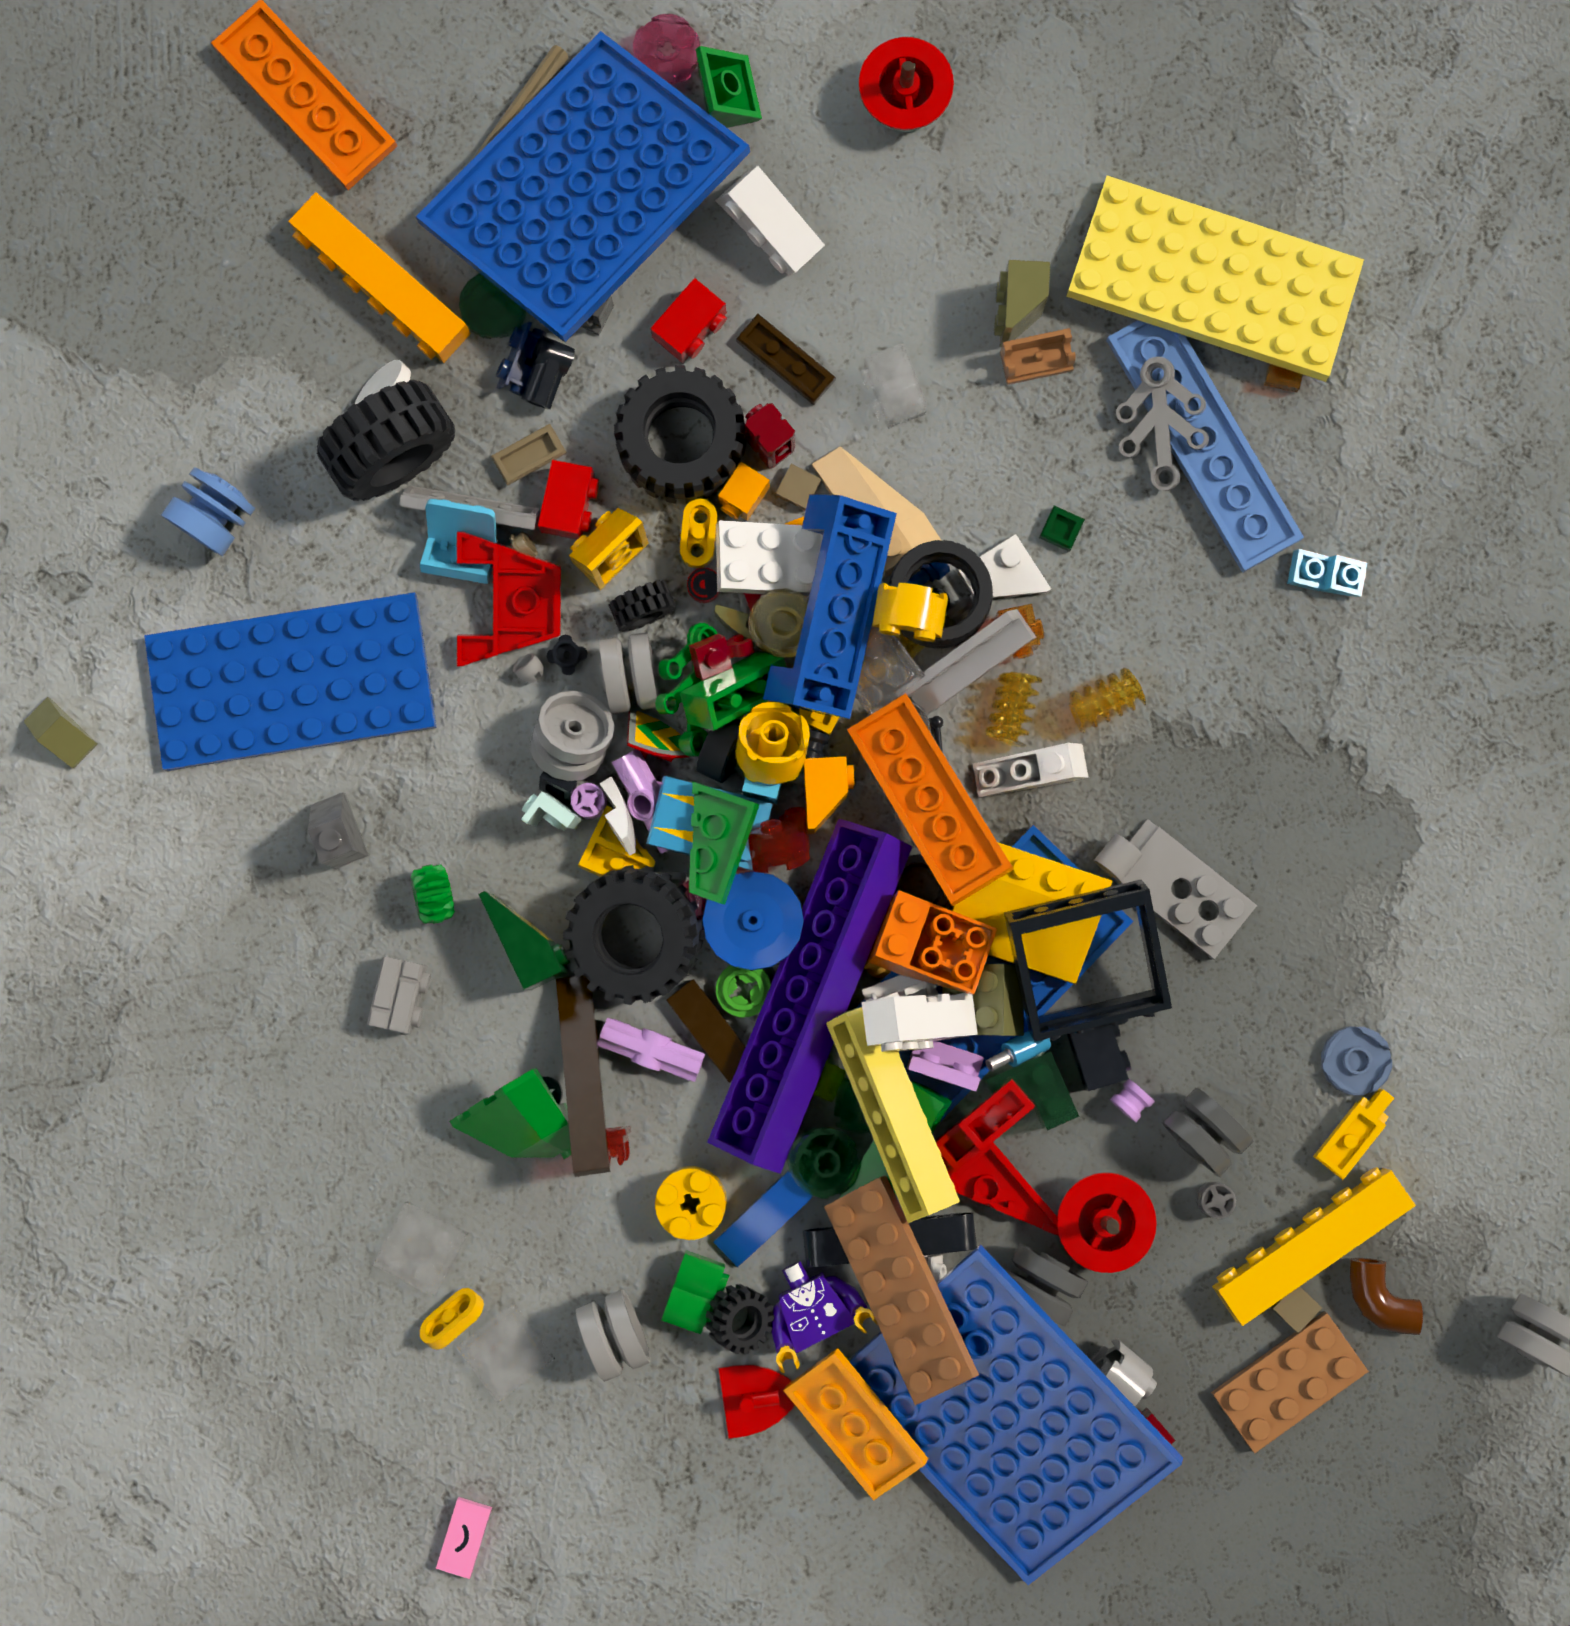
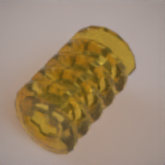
(1105, 698)
(1012, 708)

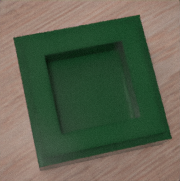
(1061, 528)

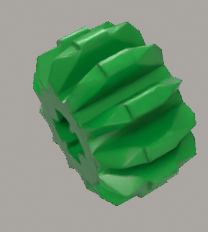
(432, 894)

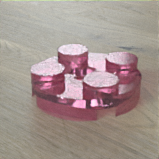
(683, 38)

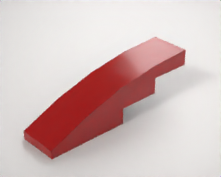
(983, 1125)

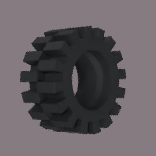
(642, 605)
(753, 1327)

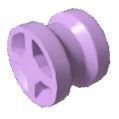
(585, 796)
(1132, 1100)

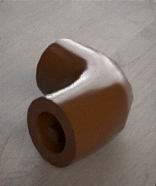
(1378, 1304)

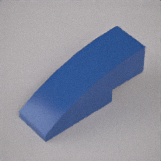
(762, 1219)

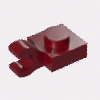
(714, 654)

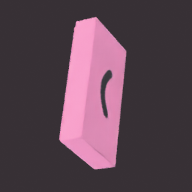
(464, 1537)

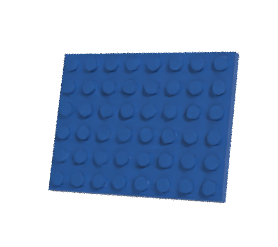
(583, 185)
(1034, 1443)

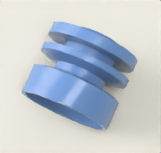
(208, 511)

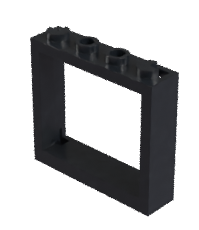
(1076, 908)

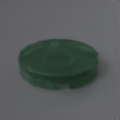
(488, 309)

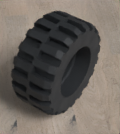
(672, 391)
(385, 440)

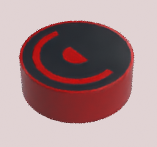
(703, 585)

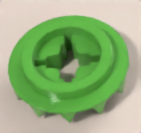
(738, 1005)

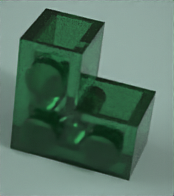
(1044, 1087)

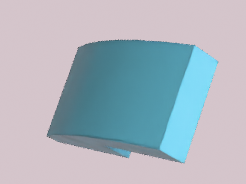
(1327, 573)

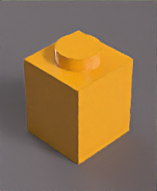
(743, 492)

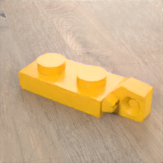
(1354, 1134)

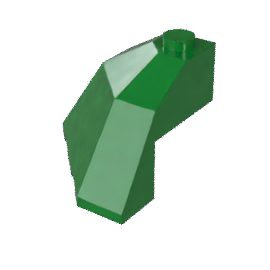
(519, 1120)

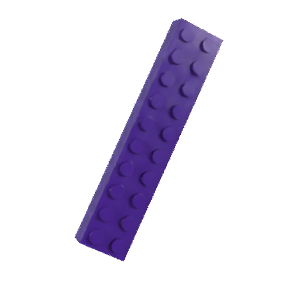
(806, 993)

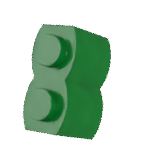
(693, 1290)

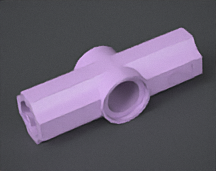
(640, 785)
(651, 1049)

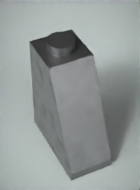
(335, 832)

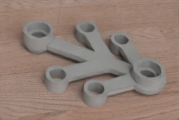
(1161, 417)

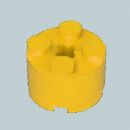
(772, 743)
(682, 1221)

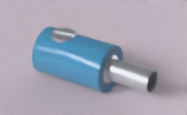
(1018, 1051)

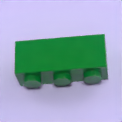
(729, 693)

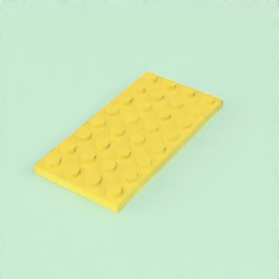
(1216, 278)

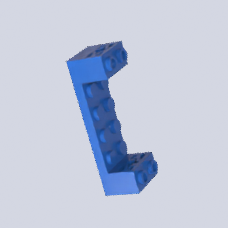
(838, 606)

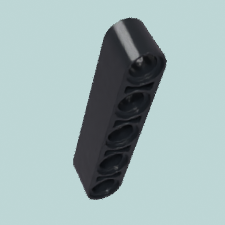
(933, 1234)

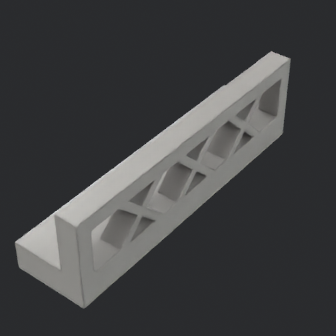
(971, 660)

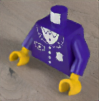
(813, 1311)

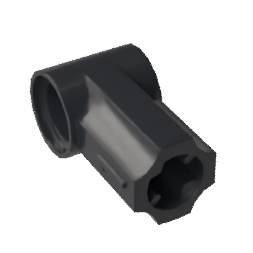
(550, 363)

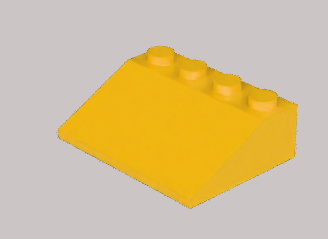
(1037, 880)

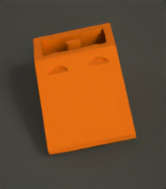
(932, 944)

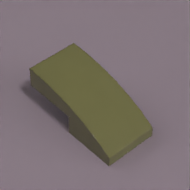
(735, 622)

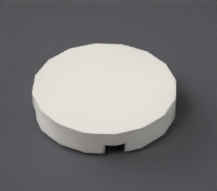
(386, 376)

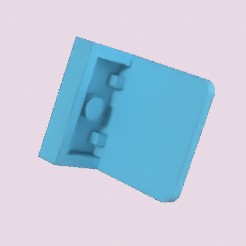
(443, 523)

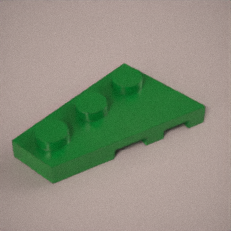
(719, 839)

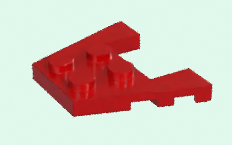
(523, 599)

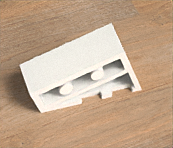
(770, 221)
(918, 1021)

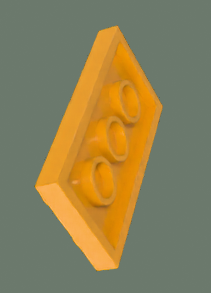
(856, 1424)

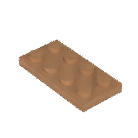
(1289, 1382)

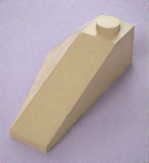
(850, 478)

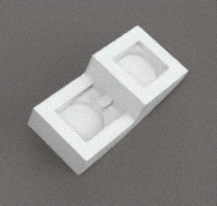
(620, 817)

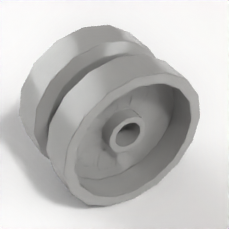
(628, 673)
(571, 735)
(613, 1335)
(1542, 1337)

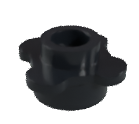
(564, 645)

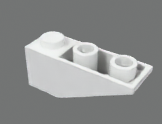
(1031, 769)

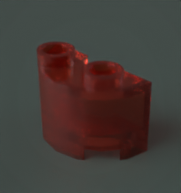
(780, 841)

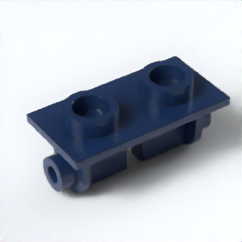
(514, 370)

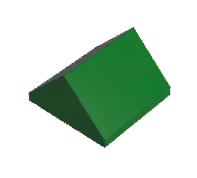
(727, 86)

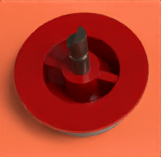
(906, 83)
(1106, 1222)

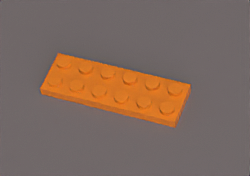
(304, 94)
(930, 800)

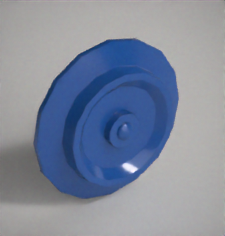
(756, 923)

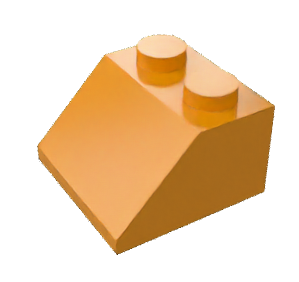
(825, 788)

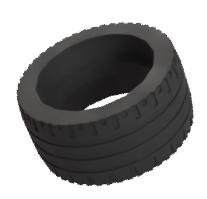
(974, 569)

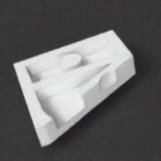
(1011, 571)

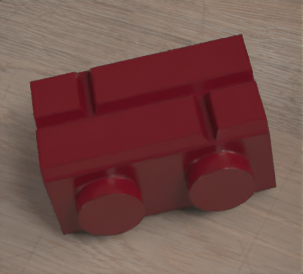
(769, 434)

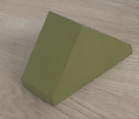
(59, 733)

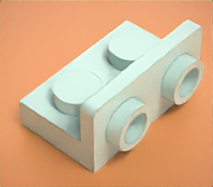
(551, 810)

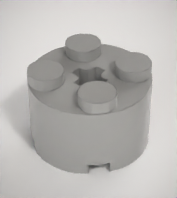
(1125, 1371)

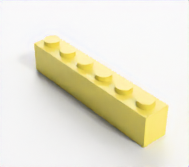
(894, 1119)

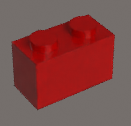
(689, 321)
(567, 500)

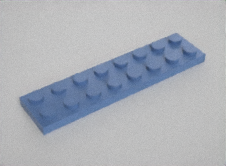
(1225, 471)

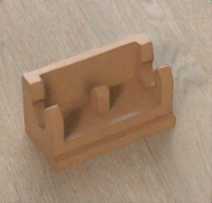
(1037, 356)

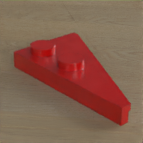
(998, 1184)

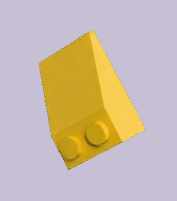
(609, 547)

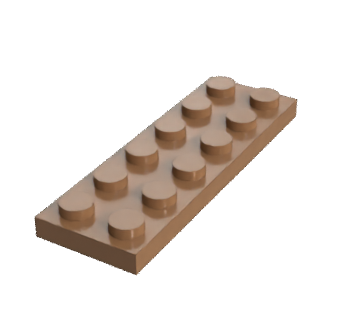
(901, 1290)

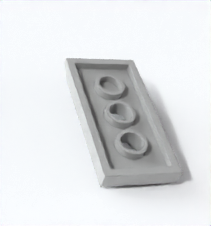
(1158, 863)

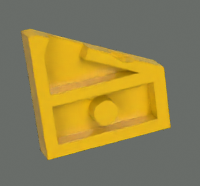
(607, 853)

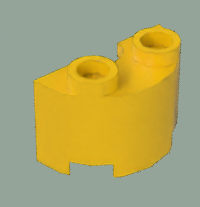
(910, 609)

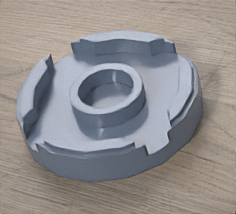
(1356, 1060)

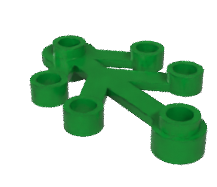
(692, 739)

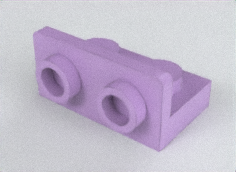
(948, 1065)

